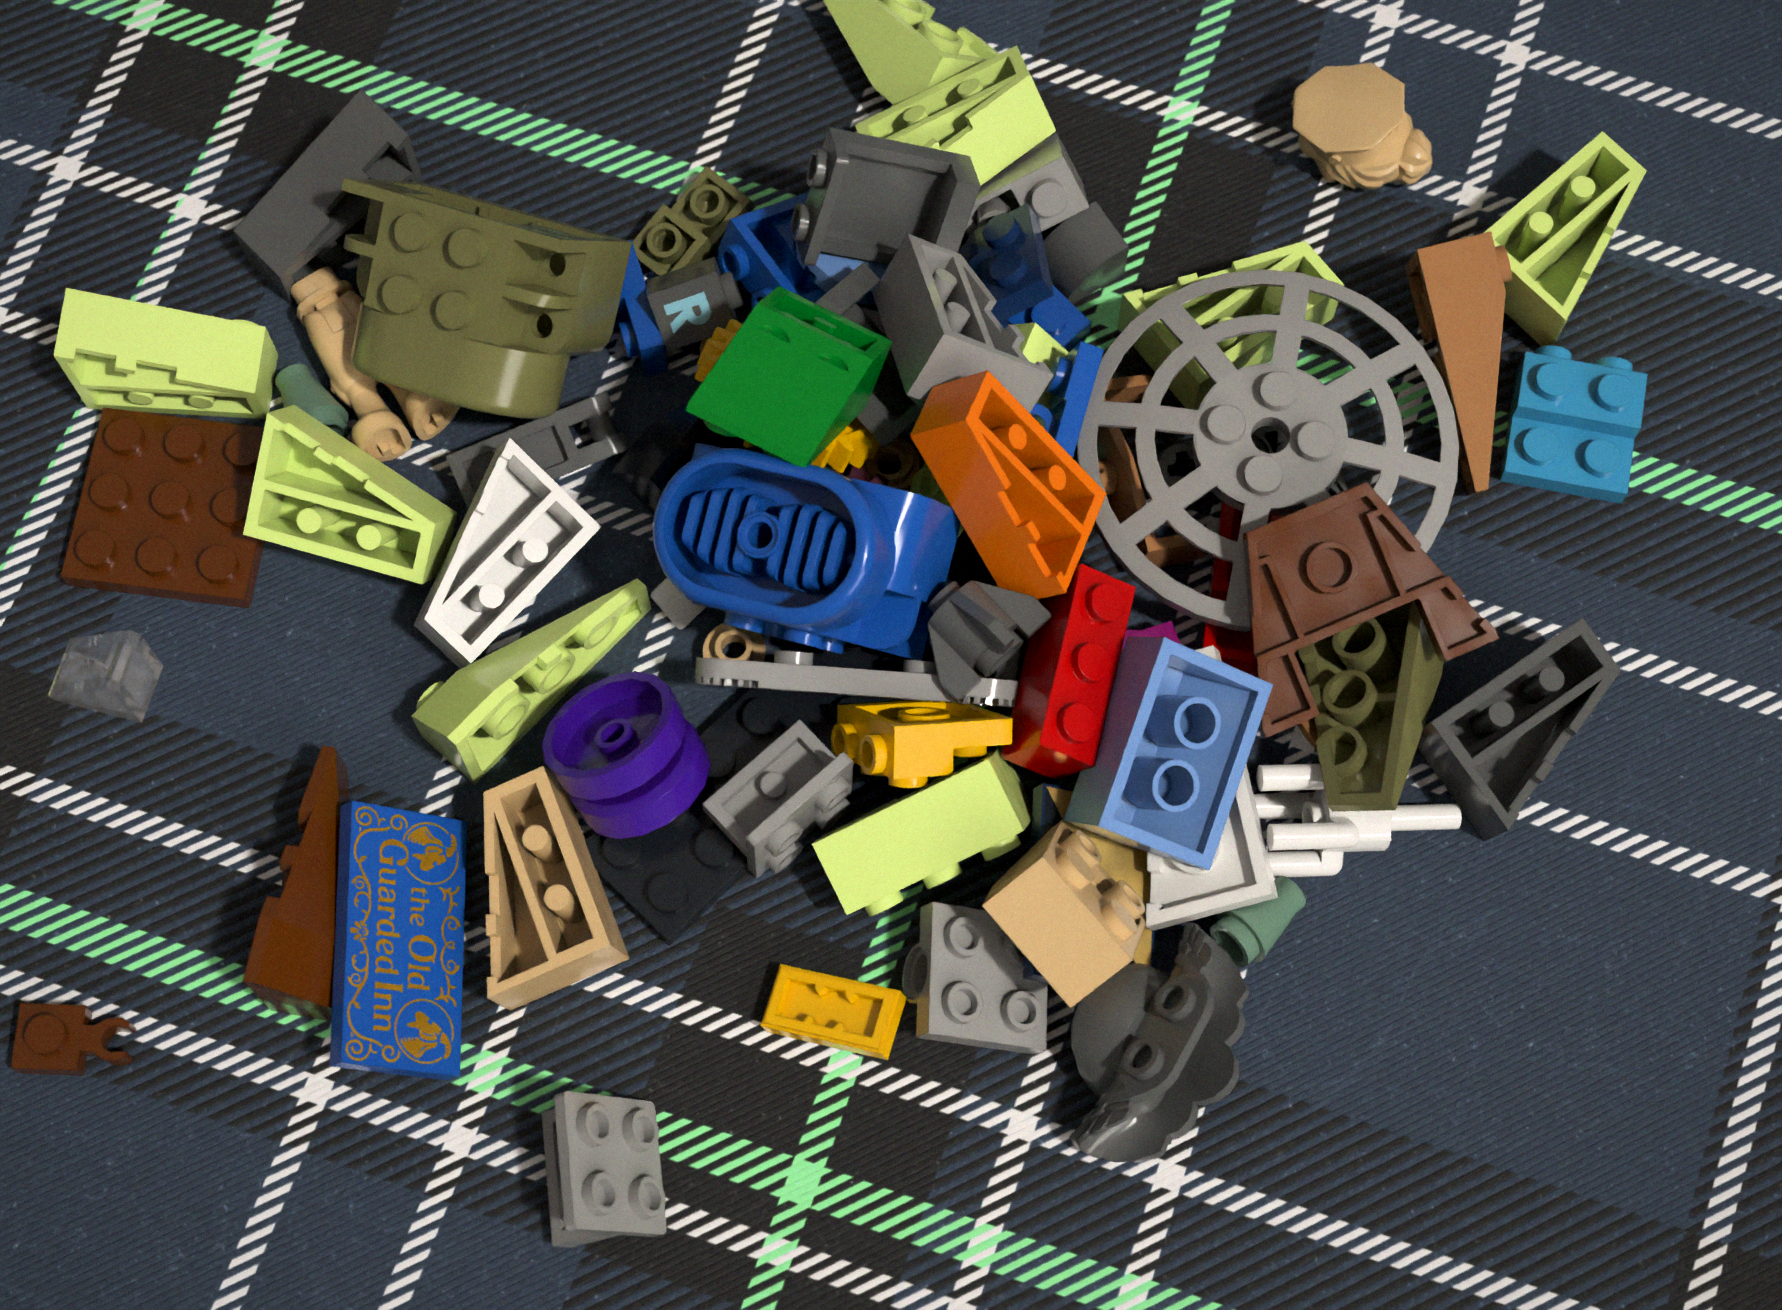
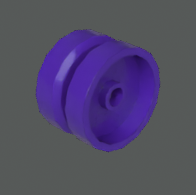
(626, 755)

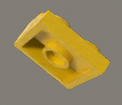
(915, 737)

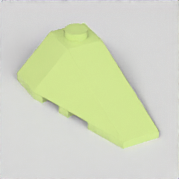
(504, 694)

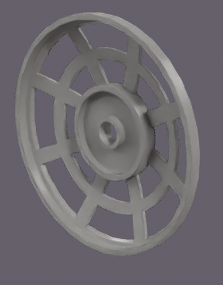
(1240, 404)

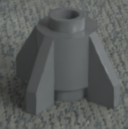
(976, 630)

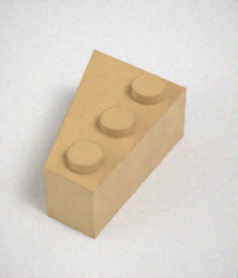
(544, 894)

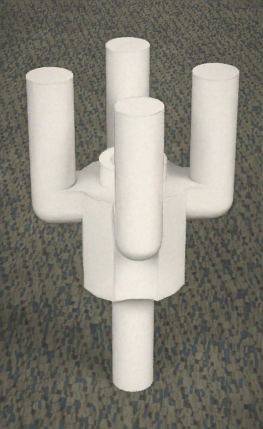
(1330, 831)

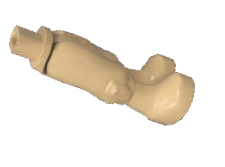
(330, 317)

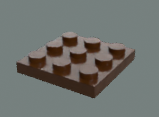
(167, 510)

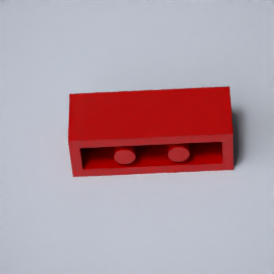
(1070, 676)

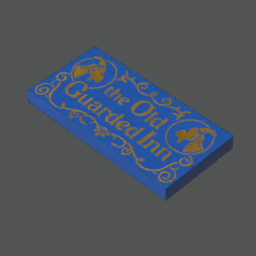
(399, 942)

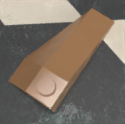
(1461, 306)

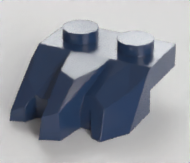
(1010, 261)

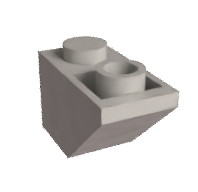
(1040, 178)

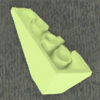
(903, 47)

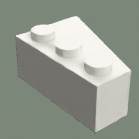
(503, 554)

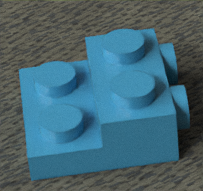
(1573, 424)

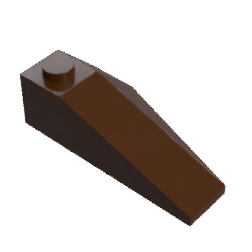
(295, 933)

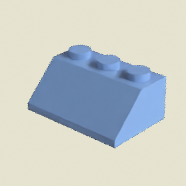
(1170, 751)

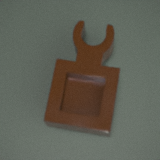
(60, 1037)

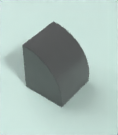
(1085, 253)

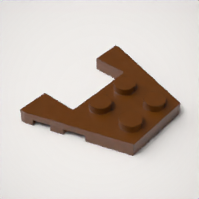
(1333, 571)

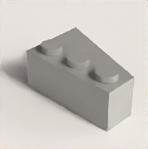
(946, 328)

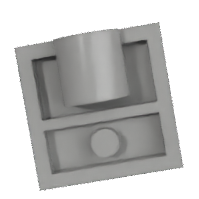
(972, 983)

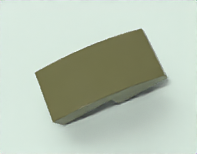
(692, 226)

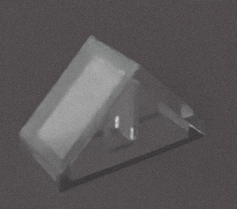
(108, 674)

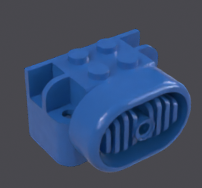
(804, 551)

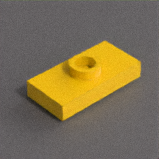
(833, 1011)

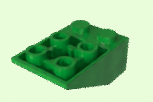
(791, 378)

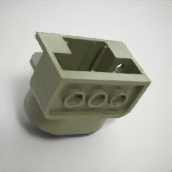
(478, 297)

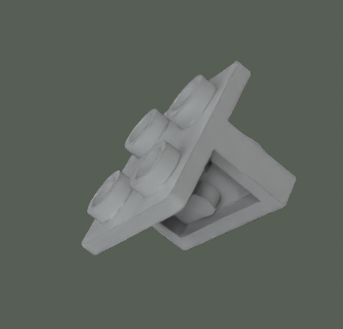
(782, 799)
(602, 1169)

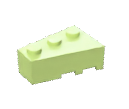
(979, 113)
(1562, 233)
(926, 834)

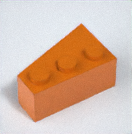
(1008, 484)

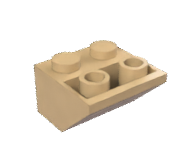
(1068, 913)

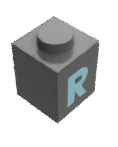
(692, 302)

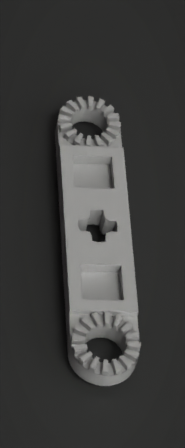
(796, 673)

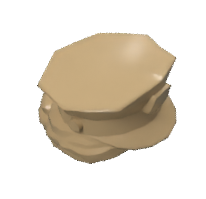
(1359, 127)

